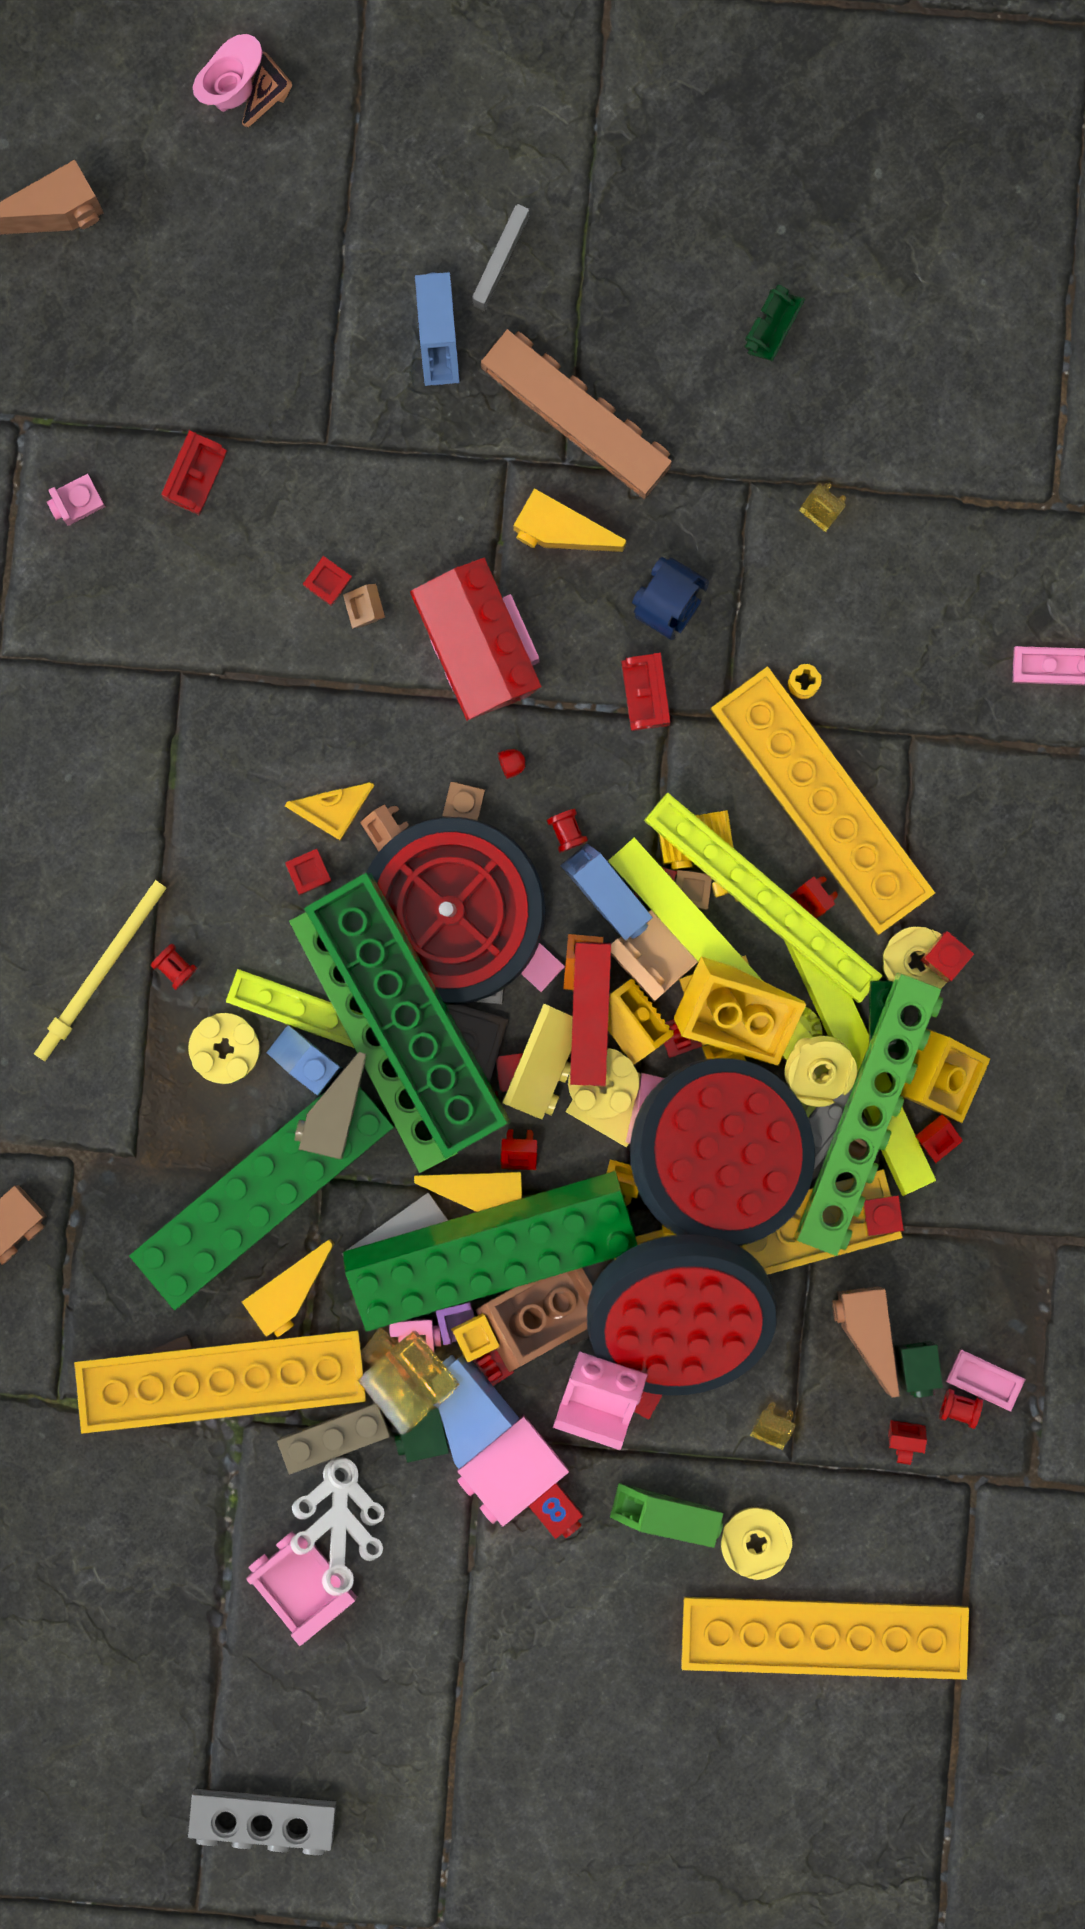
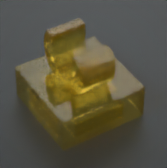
(823, 506)
(378, 1346)
(773, 1428)

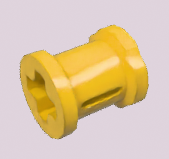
(795, 687)

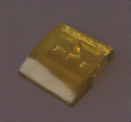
(408, 1382)

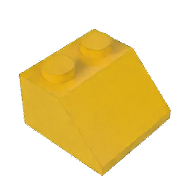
(946, 1076)

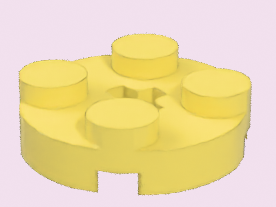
(898, 952)
(240, 1036)
(808, 1055)
(617, 1097)
(774, 1552)

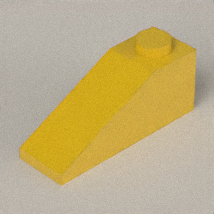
(557, 526)
(475, 1190)
(283, 1296)

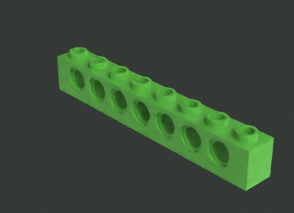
(423, 1153)
(836, 1236)

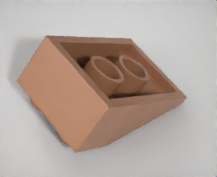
(51, 204)
(538, 1316)
(867, 1324)

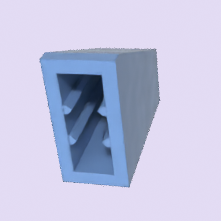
(437, 328)
(607, 892)
(304, 1061)
(473, 1412)

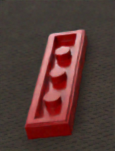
(590, 1013)

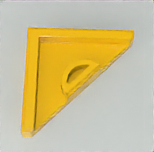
(332, 810)

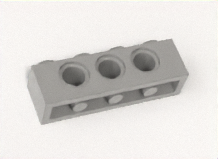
(280, 1810)

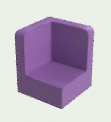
(452, 1317)

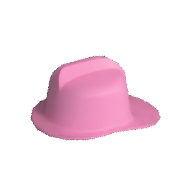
(228, 74)

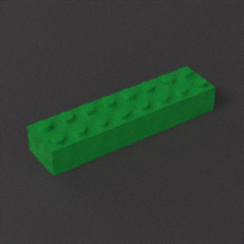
(407, 1014)
(249, 1204)
(489, 1251)

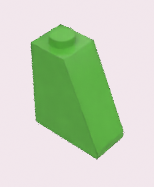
(666, 1516)

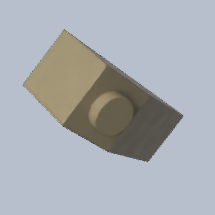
(331, 1117)

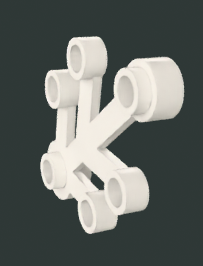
(339, 1520)

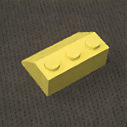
(542, 1064)

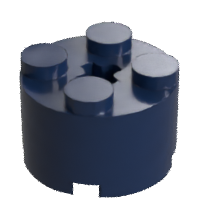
(669, 598)

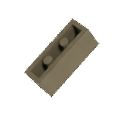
(333, 1437)

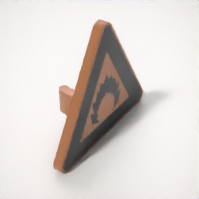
(268, 87)

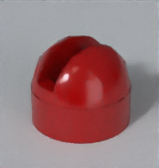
(511, 762)

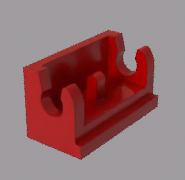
(194, 473)
(645, 692)

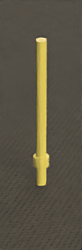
(60, 1026)

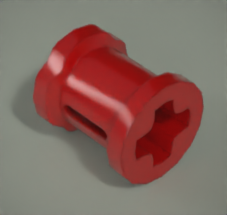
(567, 830)
(173, 966)
(961, 1409)

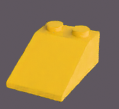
(737, 1012)

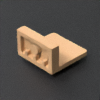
(653, 958)

